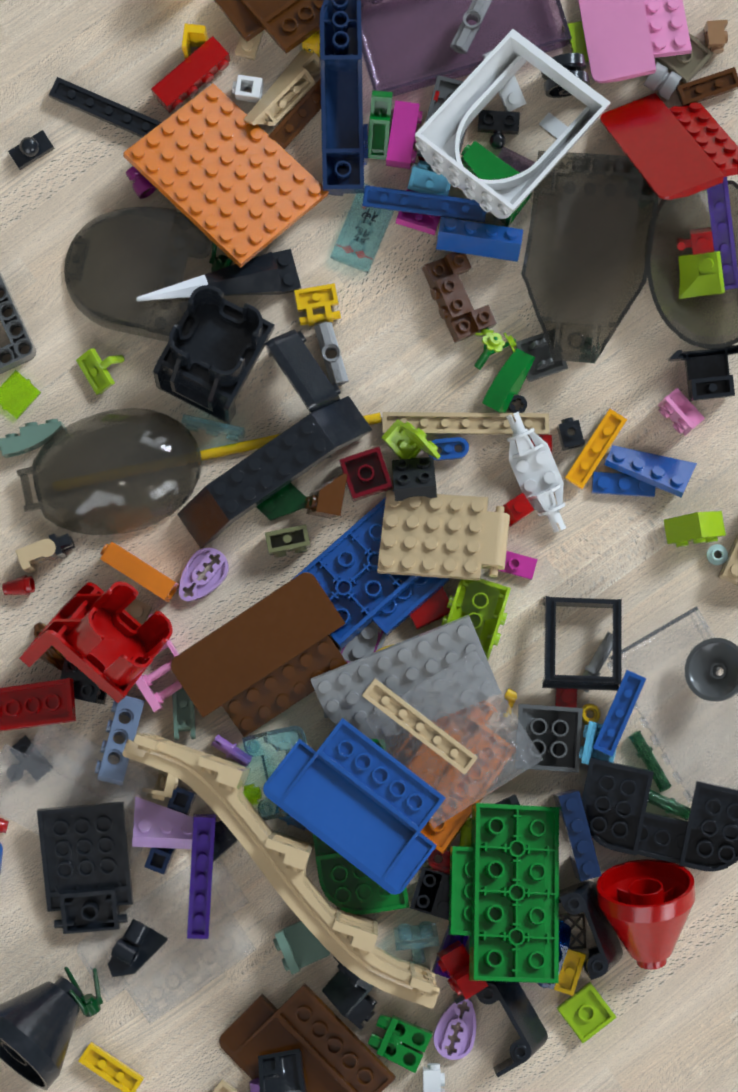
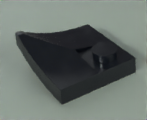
(282, 1072)

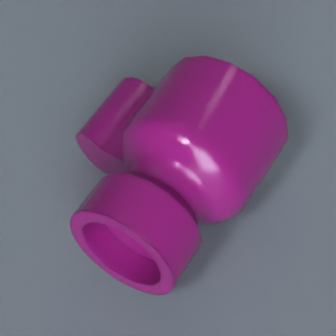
(140, 185)

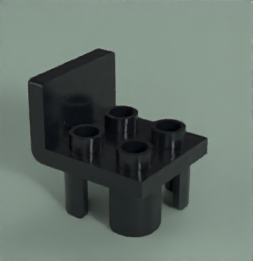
(212, 352)

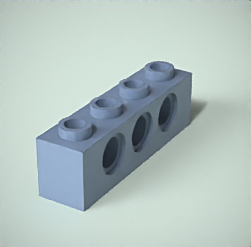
(110, 772)

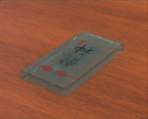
(361, 235)

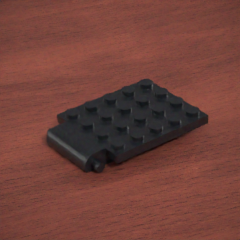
(86, 865)

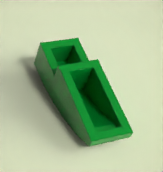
(379, 124)
(508, 381)

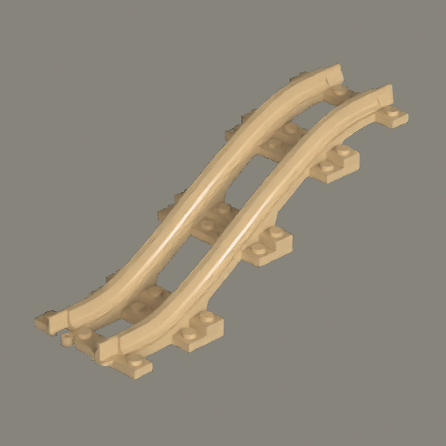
(284, 864)

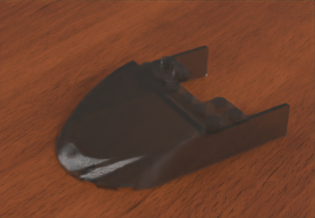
(128, 257)

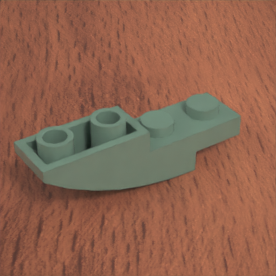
(30, 438)

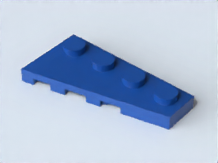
(657, 470)

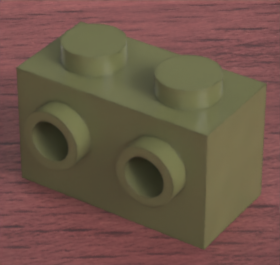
(288, 540)

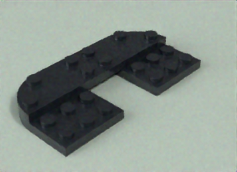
(617, 819)

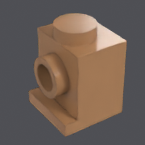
(715, 36)

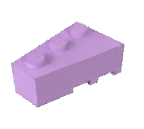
(160, 826)

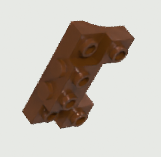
(452, 298)

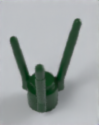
(218, 262)
(88, 1003)

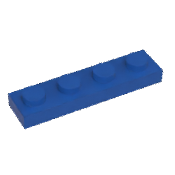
(619, 713)

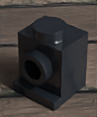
(568, 441)
(363, 1011)

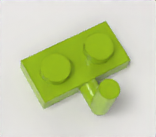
(96, 369)

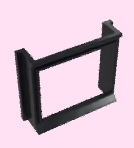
(554, 681)

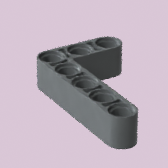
(9, 324)

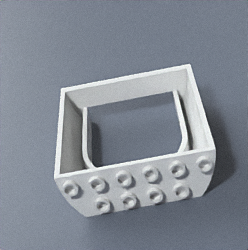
(442, 133)

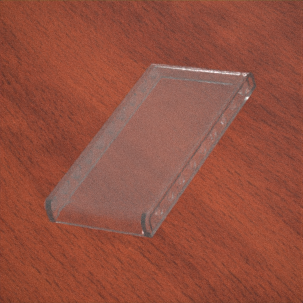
(693, 733)

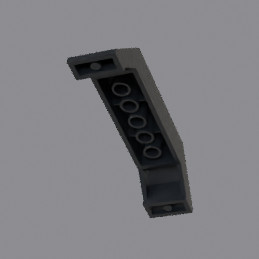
(272, 468)

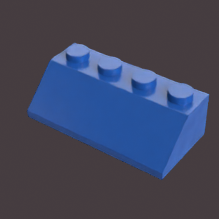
(479, 239)

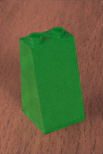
(489, 167)

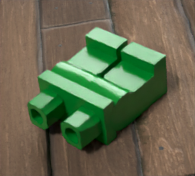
(397, 1035)

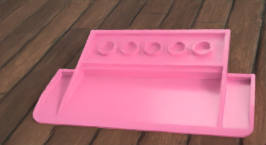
(629, 34)

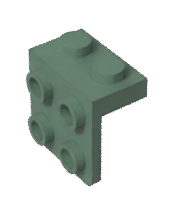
(298, 947)

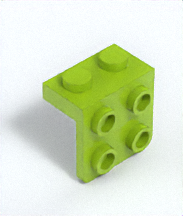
(408, 441)

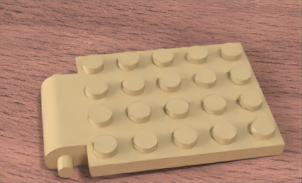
(442, 537)

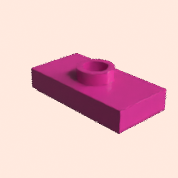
(519, 565)

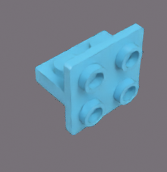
(425, 180)

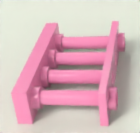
(145, 681)

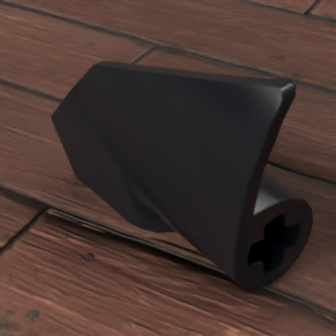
(134, 949)

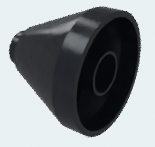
(38, 1031)

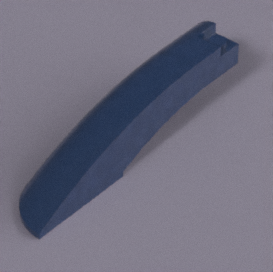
(341, 97)

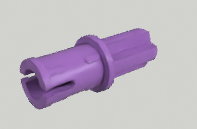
(231, 751)

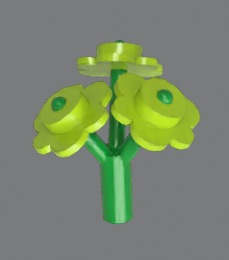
(492, 344)

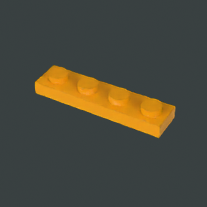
(595, 449)

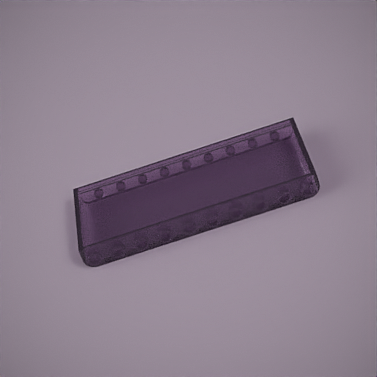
(411, 39)

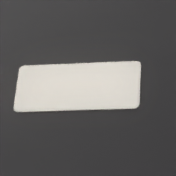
(553, 125)

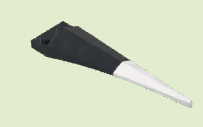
(261, 275)

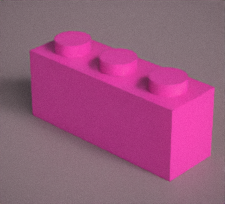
(402, 135)

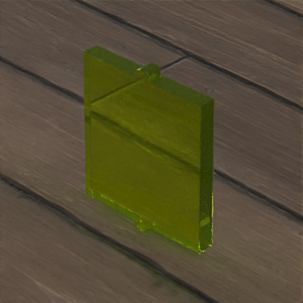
(17, 394)

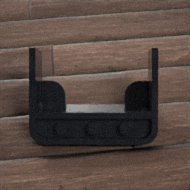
(302, 370)
(523, 1018)

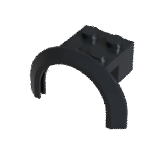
(707, 372)

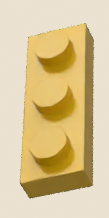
(110, 1068)

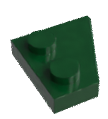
(283, 503)

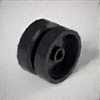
(572, 62)

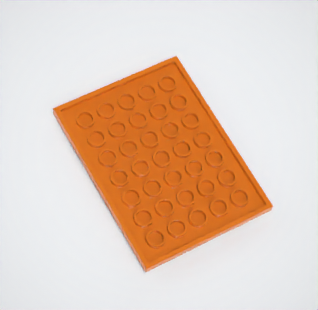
(226, 175)

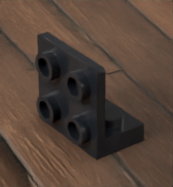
(84, 687)
(346, 990)

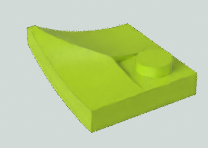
(700, 275)

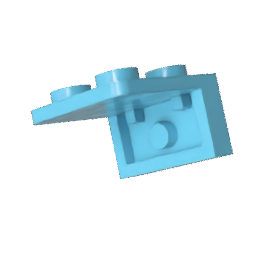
(587, 751)

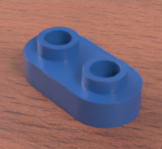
(447, 447)

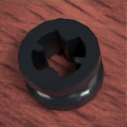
(522, 401)

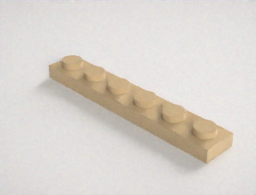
(419, 726)

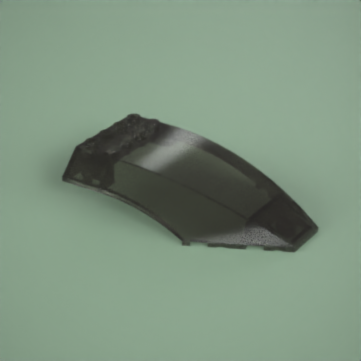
(588, 251)

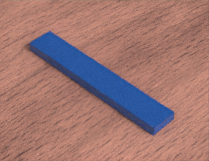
(423, 203)

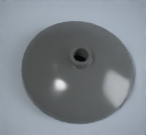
(703, 668)

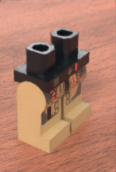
(44, 550)

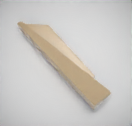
(286, 90)

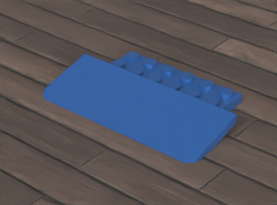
(359, 804)

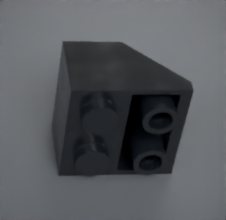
(432, 893)

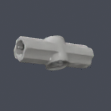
(466, 32)
(328, 341)

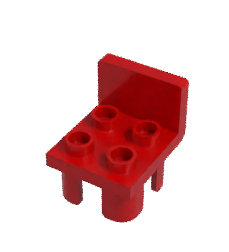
(103, 637)

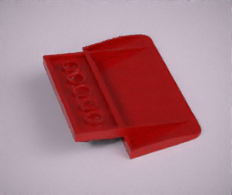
(674, 147)

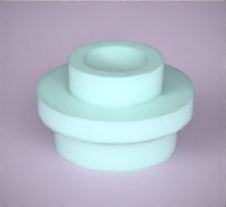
(712, 559)

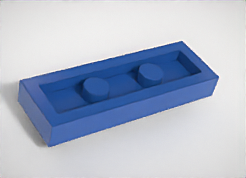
(620, 485)

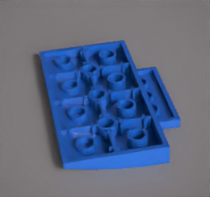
(358, 591)

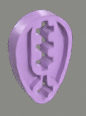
(196, 564)
(444, 1029)

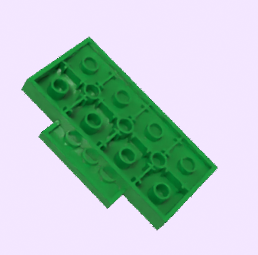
(508, 893)

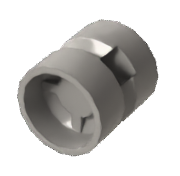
(663, 81)

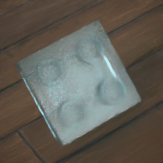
(416, 938)

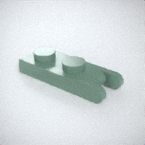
(183, 714)

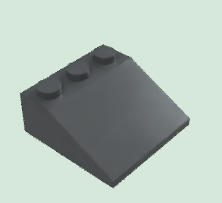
(555, 735)

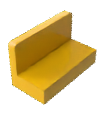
(193, 36)

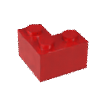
(455, 962)

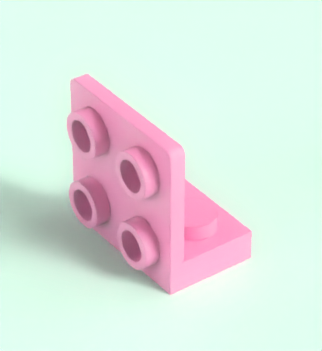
(680, 412)

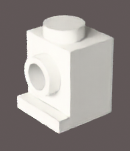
(247, 82)
(433, 1078)

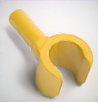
(511, 696)

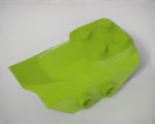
(485, 605)

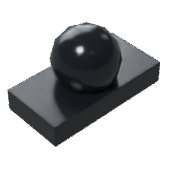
(31, 149)

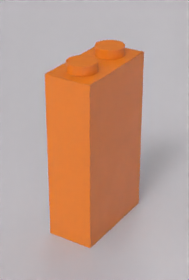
(139, 571)

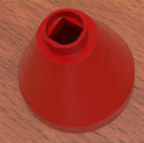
(647, 907)

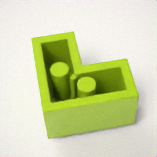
(694, 527)

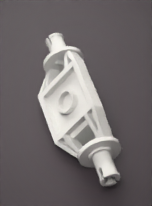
(536, 471)

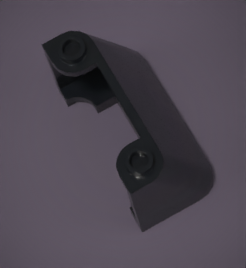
(608, 952)

